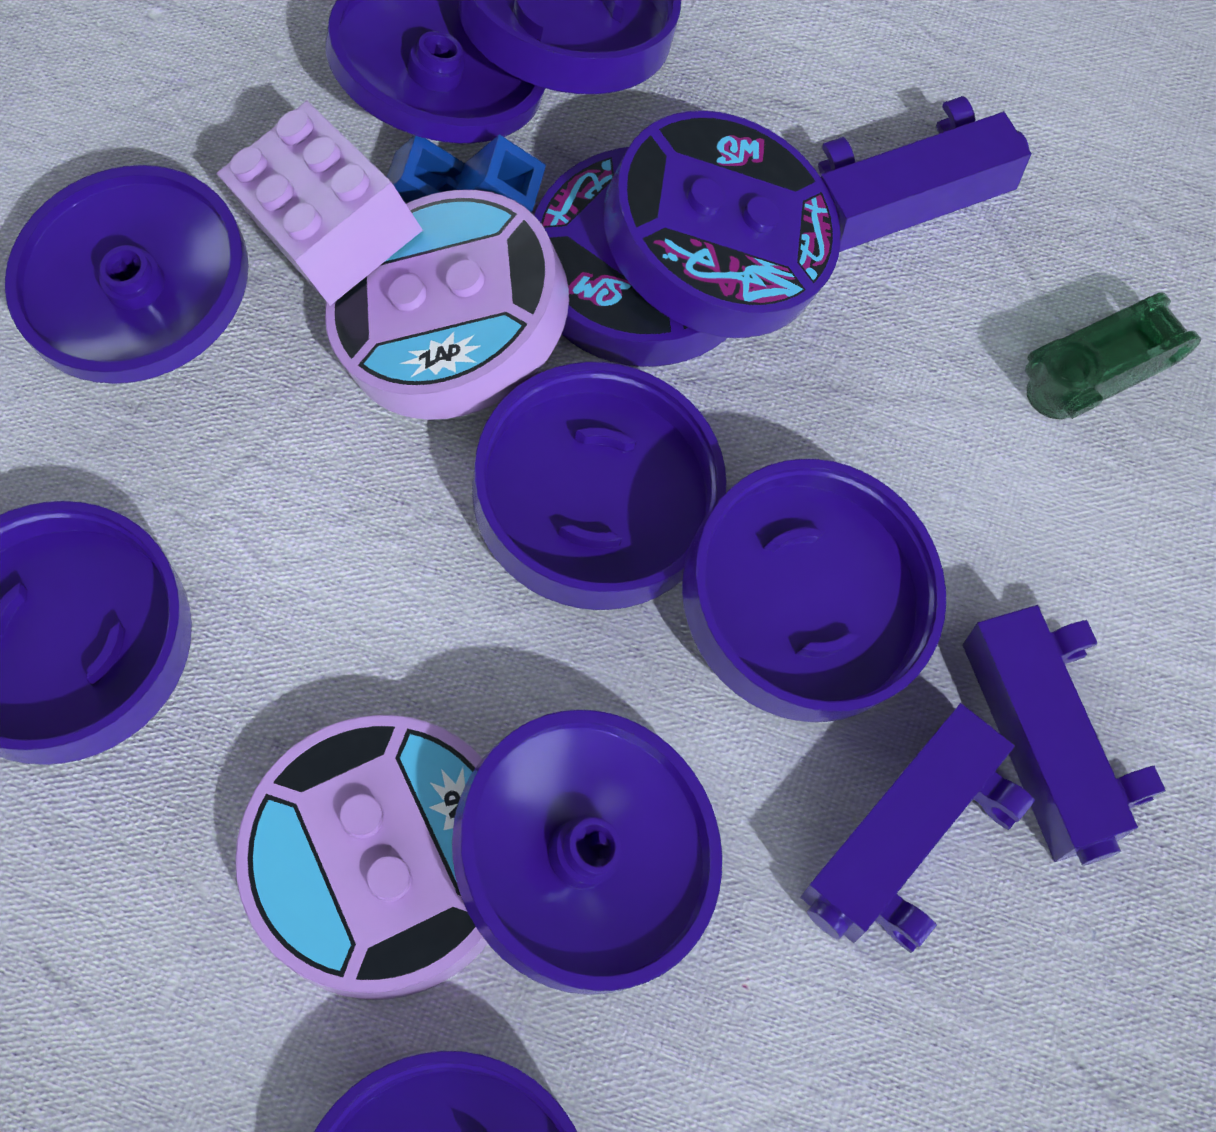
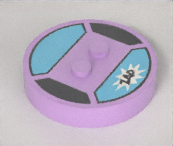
(455, 309)
(354, 858)

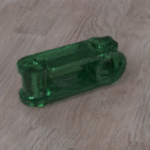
(1107, 358)

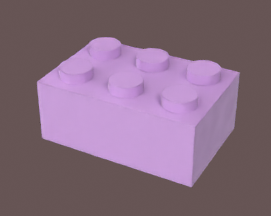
(320, 201)

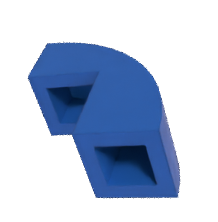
(499, 168)

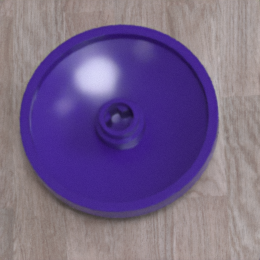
(423, 72)
(127, 274)
(587, 852)

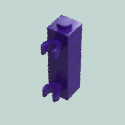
(925, 178)
(1056, 748)
(905, 826)

